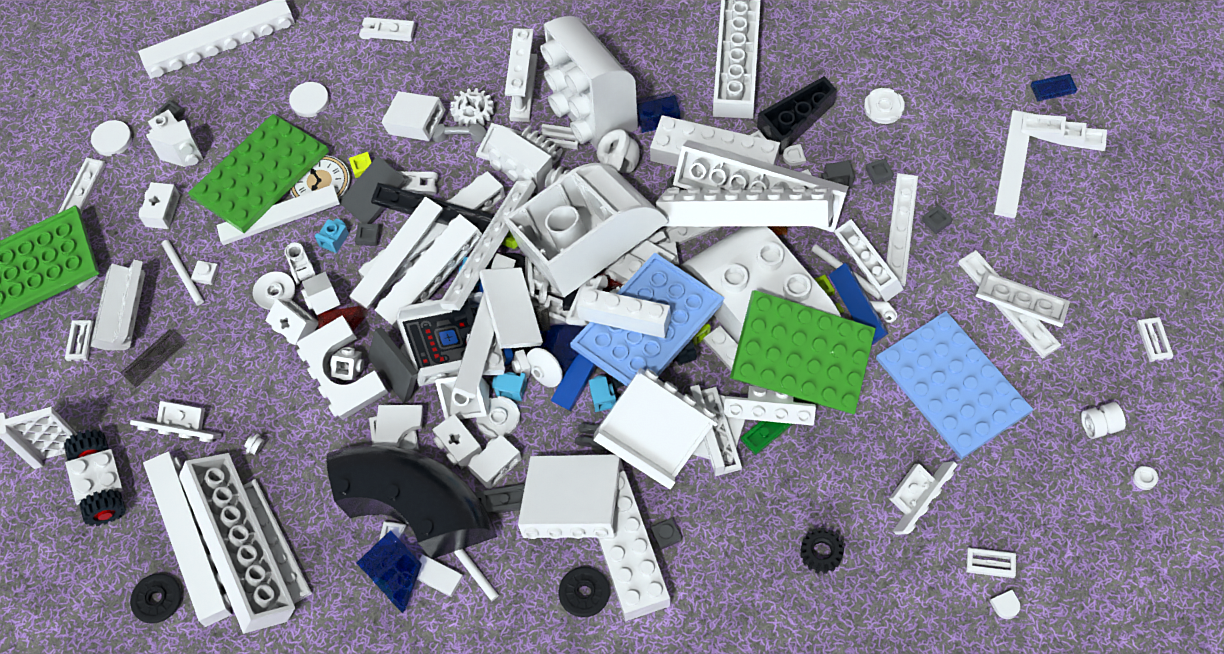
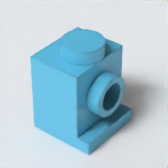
(332, 235)
(510, 385)
(602, 393)

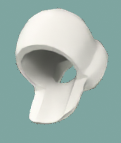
(618, 151)

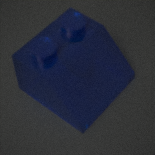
(653, 107)

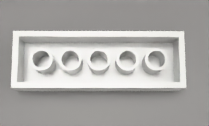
(674, 132)
(632, 559)

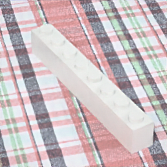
(216, 37)
(477, 196)
(187, 540)

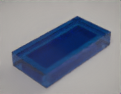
(1053, 87)

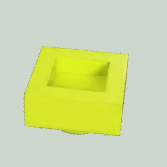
(360, 163)

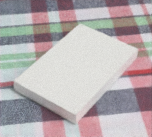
(735, 426)

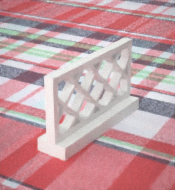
(25, 443)

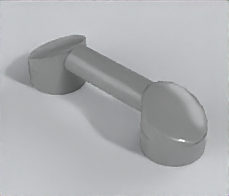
(475, 130)

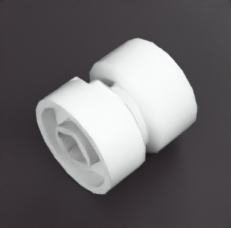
(1106, 419)

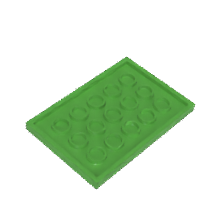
(258, 173)
(44, 261)
(802, 352)

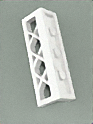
(710, 438)

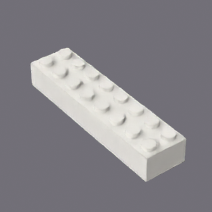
(736, 59)
(712, 167)
(747, 207)
(236, 543)

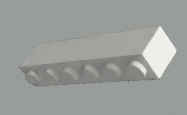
(431, 268)

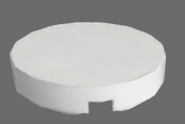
(309, 99)
(884, 106)
(111, 138)
(500, 422)

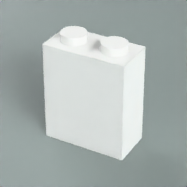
(413, 116)

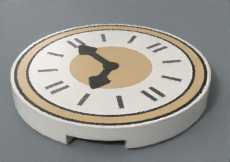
(325, 173)

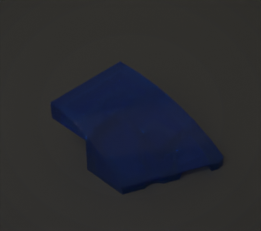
(558, 342)
(392, 569)

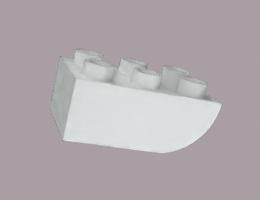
(587, 81)
(582, 225)

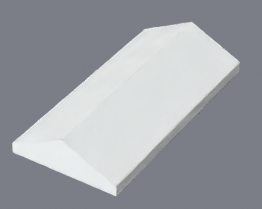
(1023, 299)

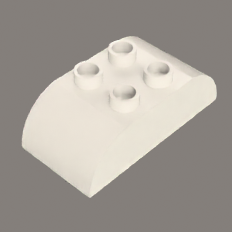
(754, 261)

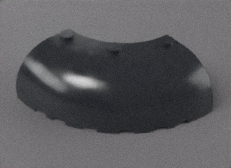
(411, 490)

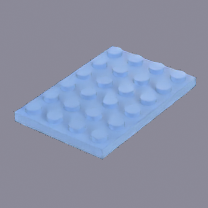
(625, 351)
(954, 384)

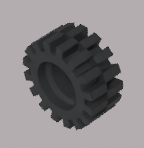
(827, 538)

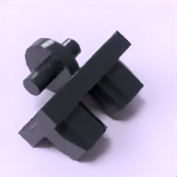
(462, 315)

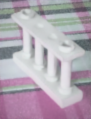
(521, 75)

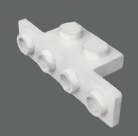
(623, 268)
(769, 406)
(180, 419)
(916, 493)

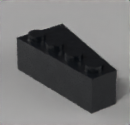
(796, 113)

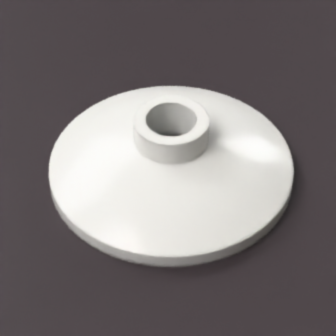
(272, 283)
(544, 367)

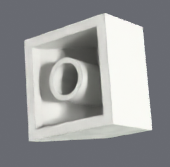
(176, 144)

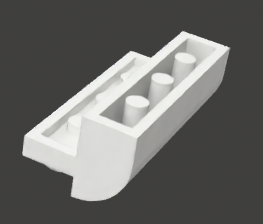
(118, 307)

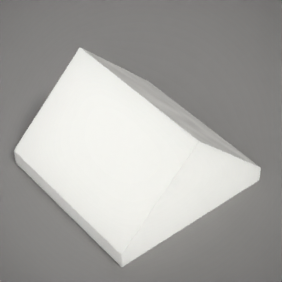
(461, 405)

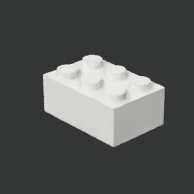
(518, 158)

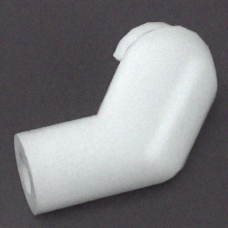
(886, 310)

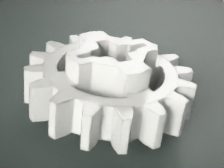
(472, 107)

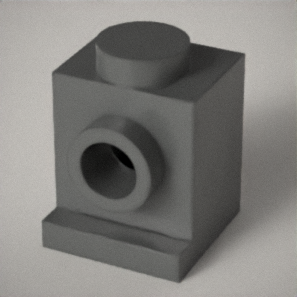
(839, 173)

